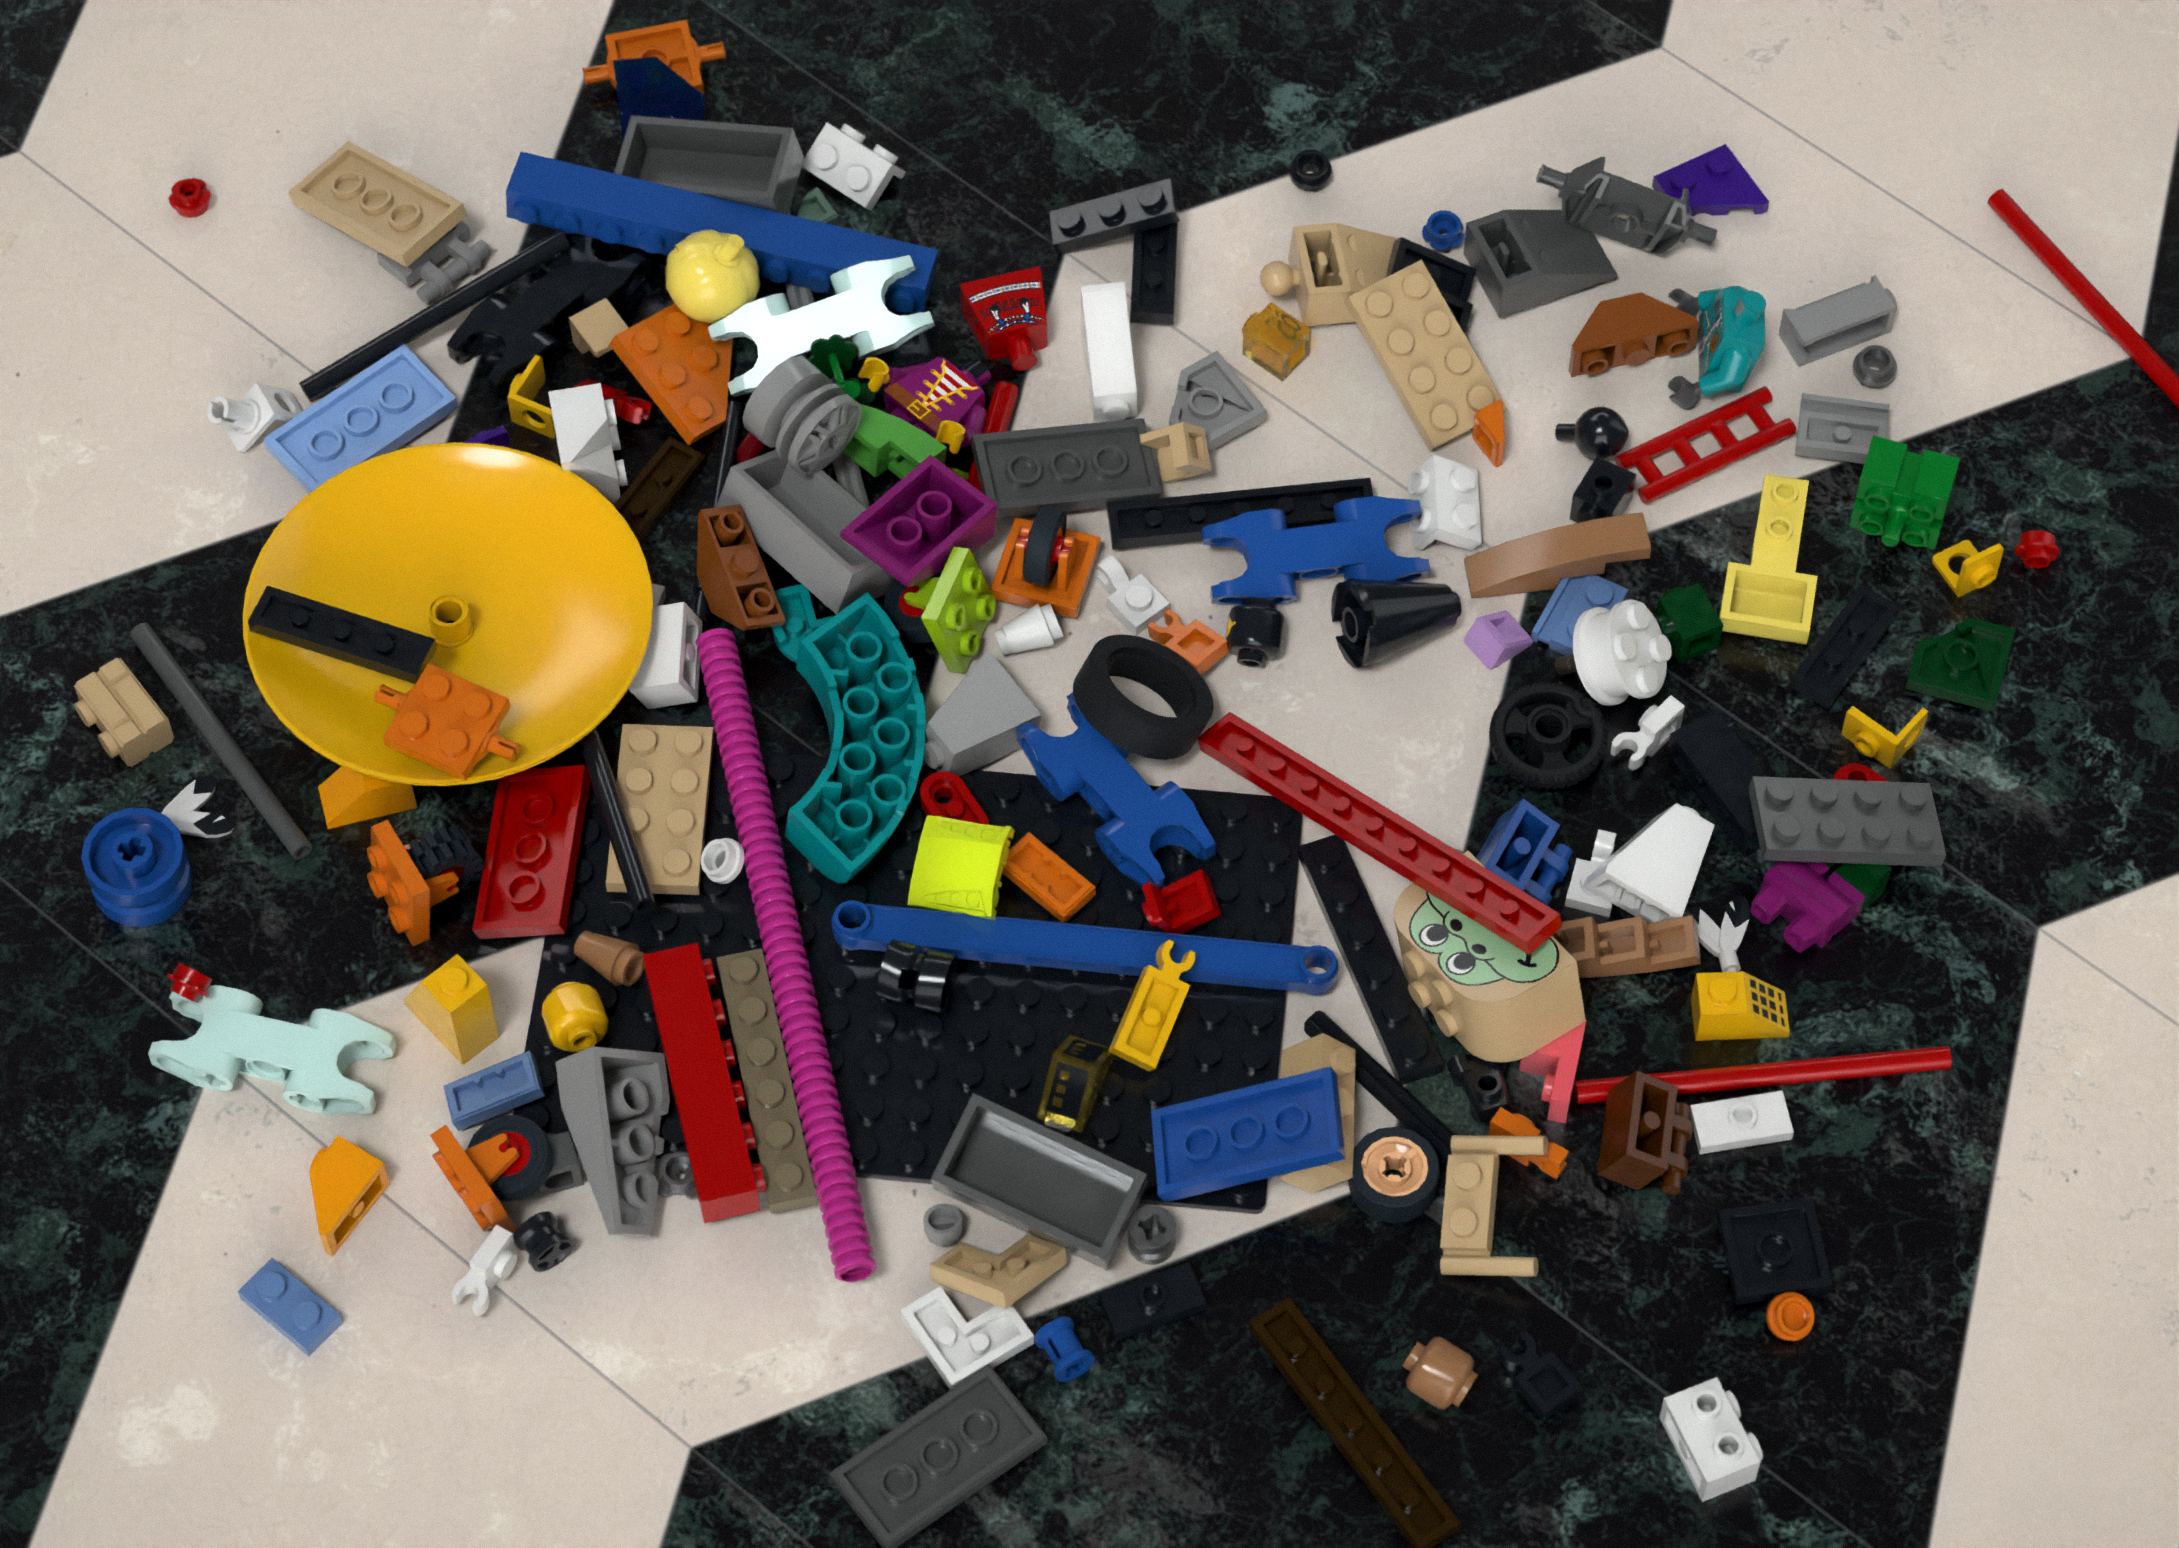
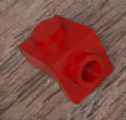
(1181, 904)

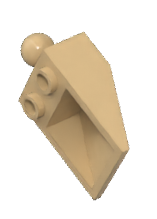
(1342, 264)

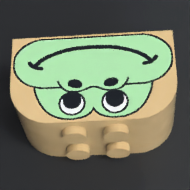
(1481, 985)

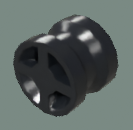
(543, 1241)

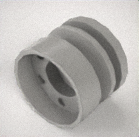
(802, 415)

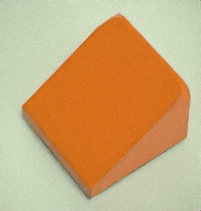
(1490, 432)

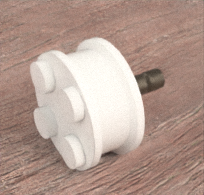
(1618, 653)

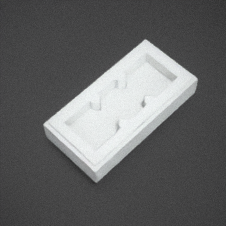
(1741, 1122)

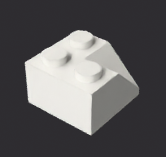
(588, 436)

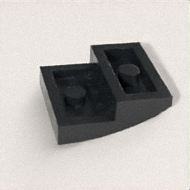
(1449, 275)

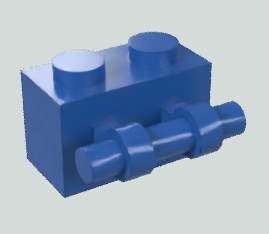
(1520, 845)

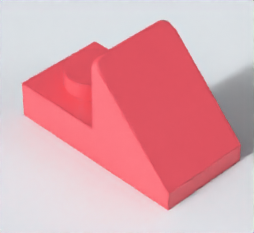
(1559, 1066)

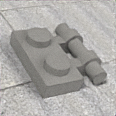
(440, 282)

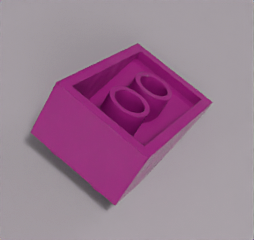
(921, 521)

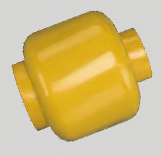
(573, 1015)

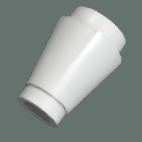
(1029, 630)

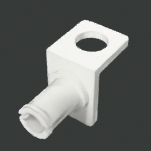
(253, 414)

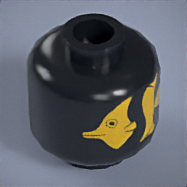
(1255, 631)

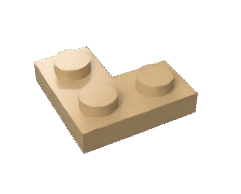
(1001, 1277)

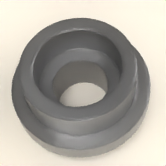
(1877, 357)

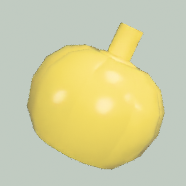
(711, 275)

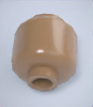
(1440, 1373)

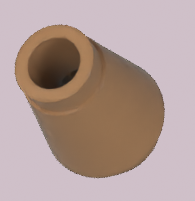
(611, 957)

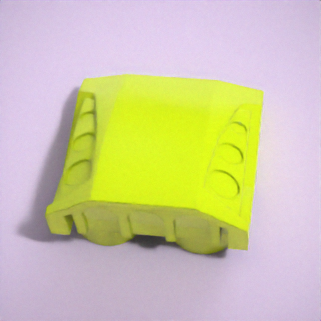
(959, 866)

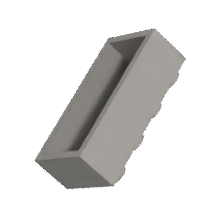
(800, 528)

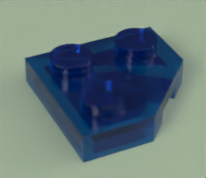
(654, 90)

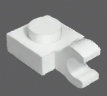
(1131, 601)
(1654, 731)
(1577, 895)
(490, 1263)

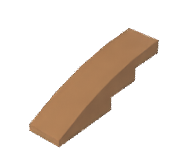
(1560, 552)
(1630, 945)

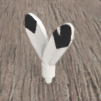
(185, 814)
(1727, 940)

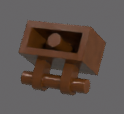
(1645, 1134)

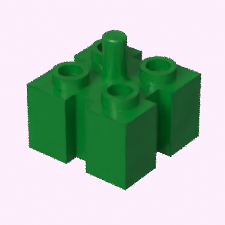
(1903, 494)

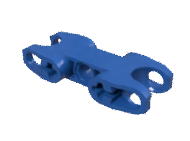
(1284, 555)
(1133, 814)

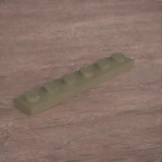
(766, 1081)

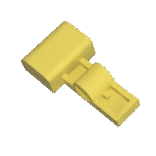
(1769, 594)

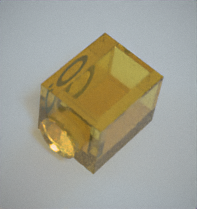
(1276, 341)

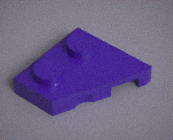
(1714, 184)

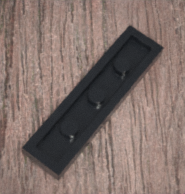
(342, 634)

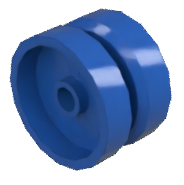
(137, 867)

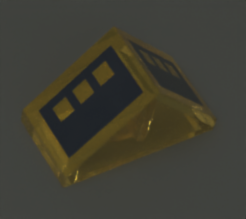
(1073, 1082)

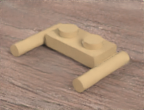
(1472, 1204)

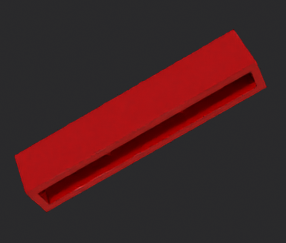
(702, 1083)

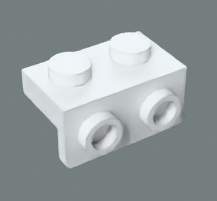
(850, 166)
(1447, 503)

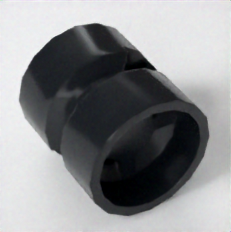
(933, 978)

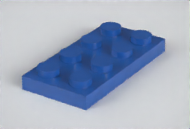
(1247, 1134)

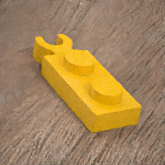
(1152, 1009)

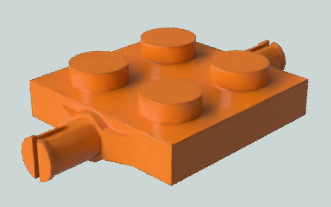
(667, 42)
(447, 722)

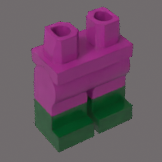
(1817, 898)

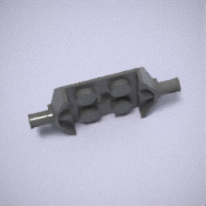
(1596, 198)

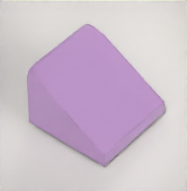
(1497, 638)

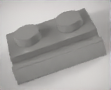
(1839, 427)

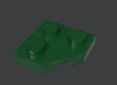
(1963, 664)

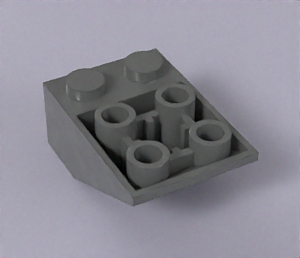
(1532, 258)

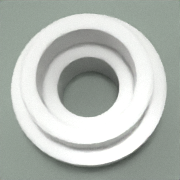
(722, 860)

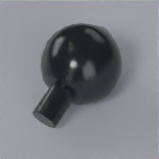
(1596, 432)

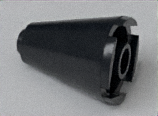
(1389, 616)

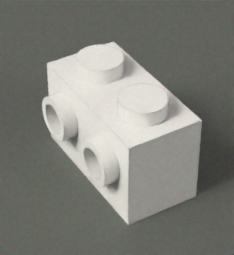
(671, 660)
(1711, 1438)

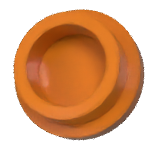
(1790, 1316)

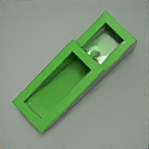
(891, 444)

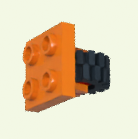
(420, 874)

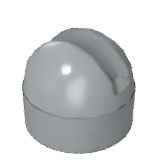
(943, 1224)

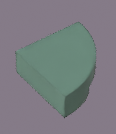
(818, 208)

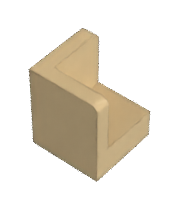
(596, 327)
(1180, 450)

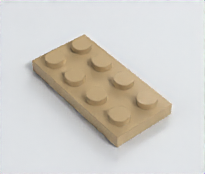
(377, 204)
(1423, 353)
(665, 798)

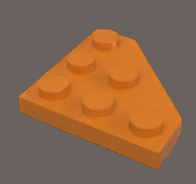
(679, 369)

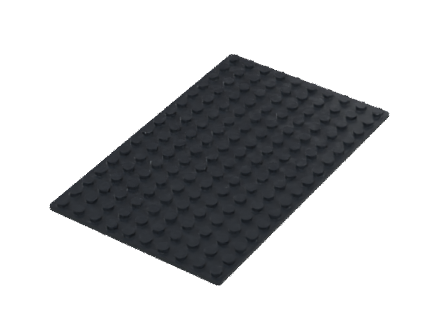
(913, 1070)

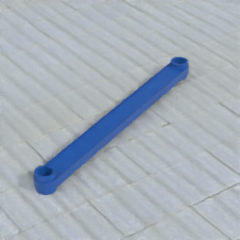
(1085, 947)

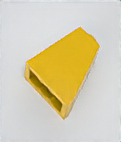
(456, 1009)

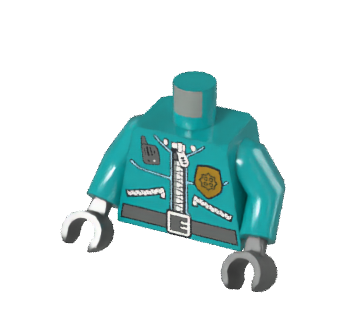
(1729, 340)

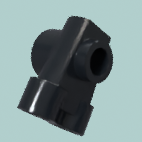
(1483, 1085)

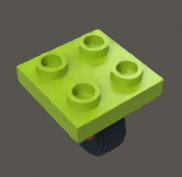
(945, 609)

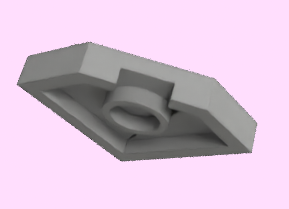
(1216, 400)

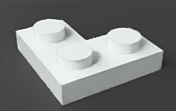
(961, 1347)

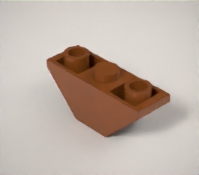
(1629, 333)
(734, 571)

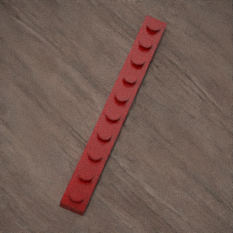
(1381, 833)

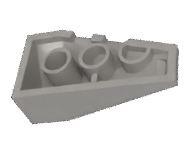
(615, 1116)

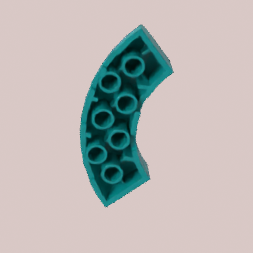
(874, 735)

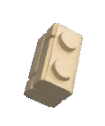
(123, 713)

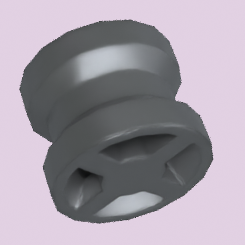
(1156, 1245)

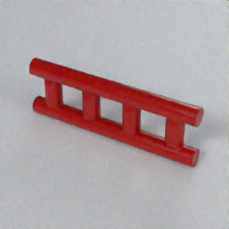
(1695, 467)

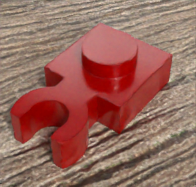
(626, 407)

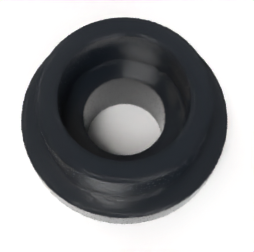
(1310, 161)

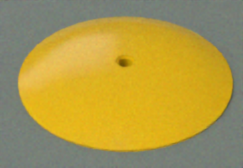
(475, 534)

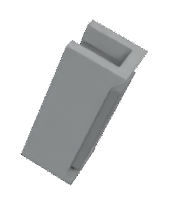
(1838, 321)

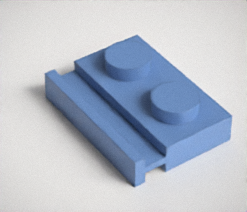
(1567, 604)

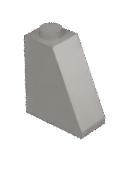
(978, 720)

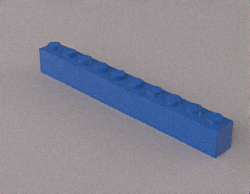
(661, 216)

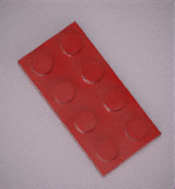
(532, 853)

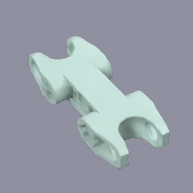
(854, 313)
(302, 1057)

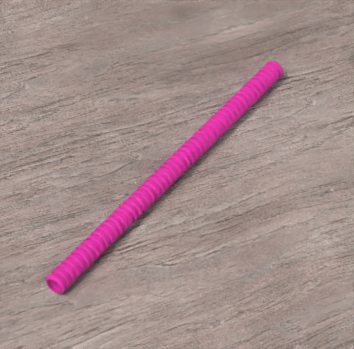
(786, 958)

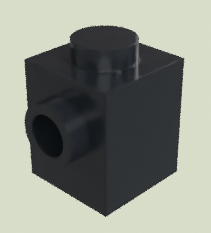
(1602, 492)

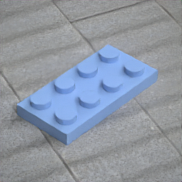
(361, 419)

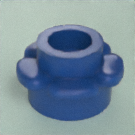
(1443, 222)

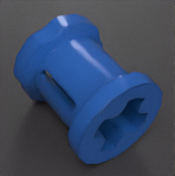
(1064, 1349)

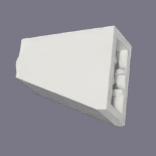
(1108, 351)
(1656, 866)

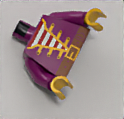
(934, 397)

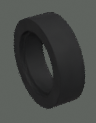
(1126, 722)

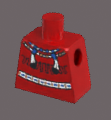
(1007, 315)

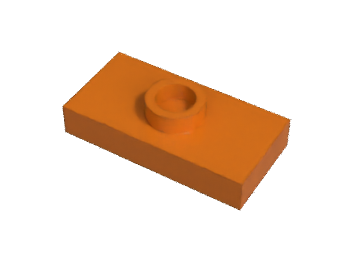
(1047, 878)

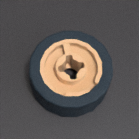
(1393, 1197)

